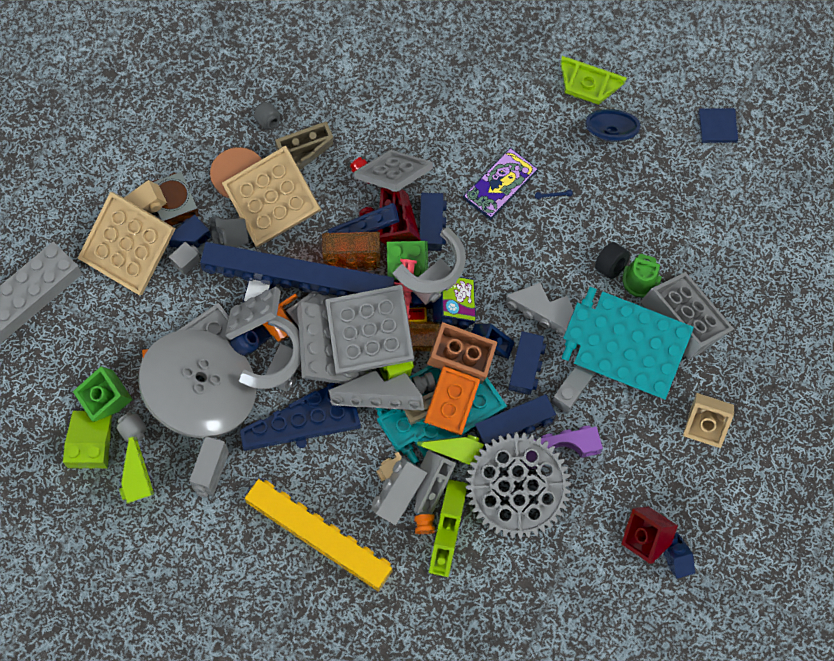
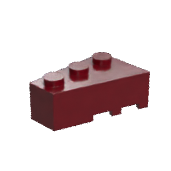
(405, 229)

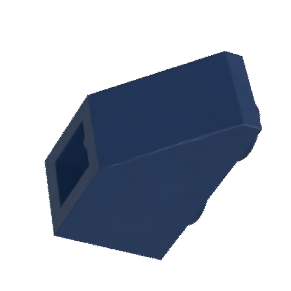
(192, 232)
(679, 558)

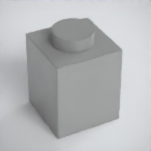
(185, 258)

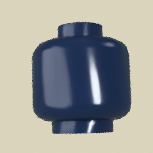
(245, 343)

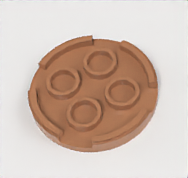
(229, 164)

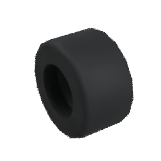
(612, 260)

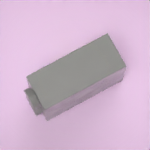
(209, 467)

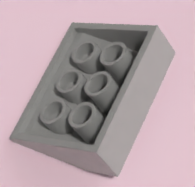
(686, 303)

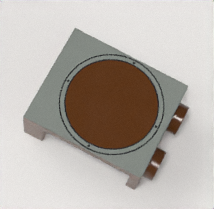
(179, 199)

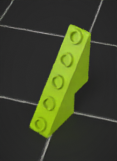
(448, 528)

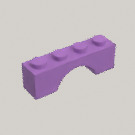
(583, 441)

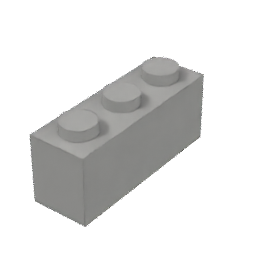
(398, 491)

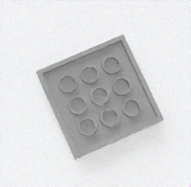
(369, 330)
(316, 346)

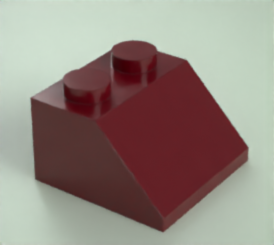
(648, 533)

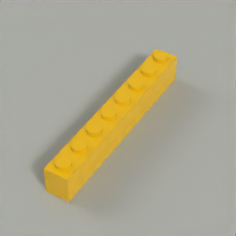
(318, 534)

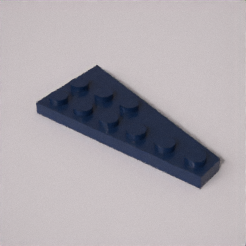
(303, 419)

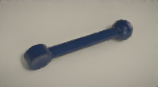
(538, 195)

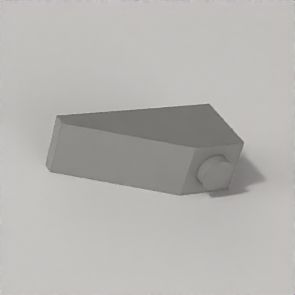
(572, 388)
(430, 490)

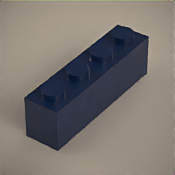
(518, 419)

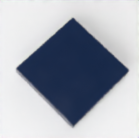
(718, 125)

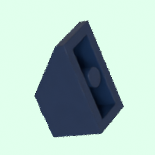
(489, 331)

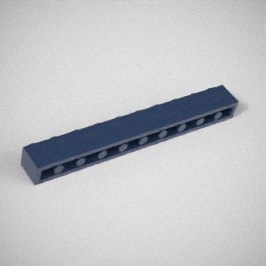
(289, 271)

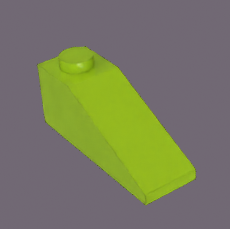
(457, 448)

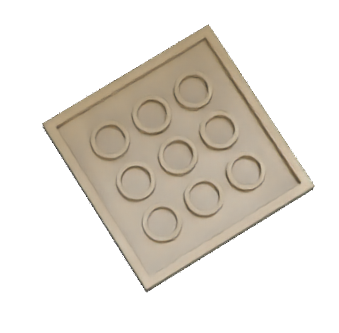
(271, 196)
(126, 243)

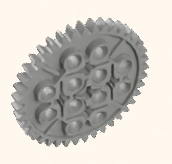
(519, 520)

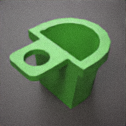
(641, 276)

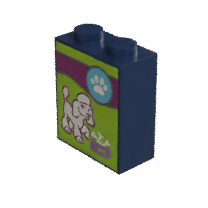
(456, 305)

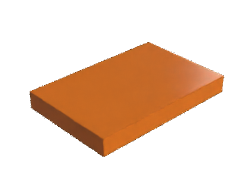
(452, 400)

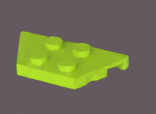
(589, 81)

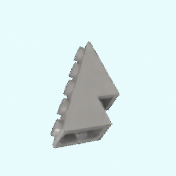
(535, 305)
(375, 393)

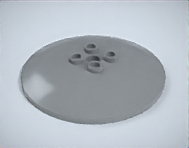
(184, 403)

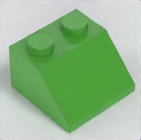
(102, 394)

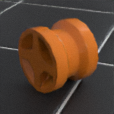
(424, 524)

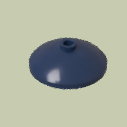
(612, 125)

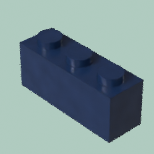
(432, 220)
(527, 363)

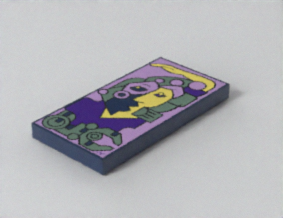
(500, 183)

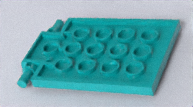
(627, 342)
(402, 434)

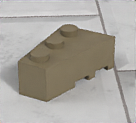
(307, 143)

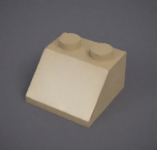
(709, 420)

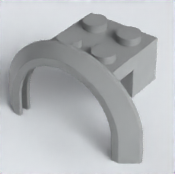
(439, 275)
(284, 364)

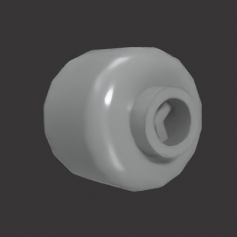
(131, 426)

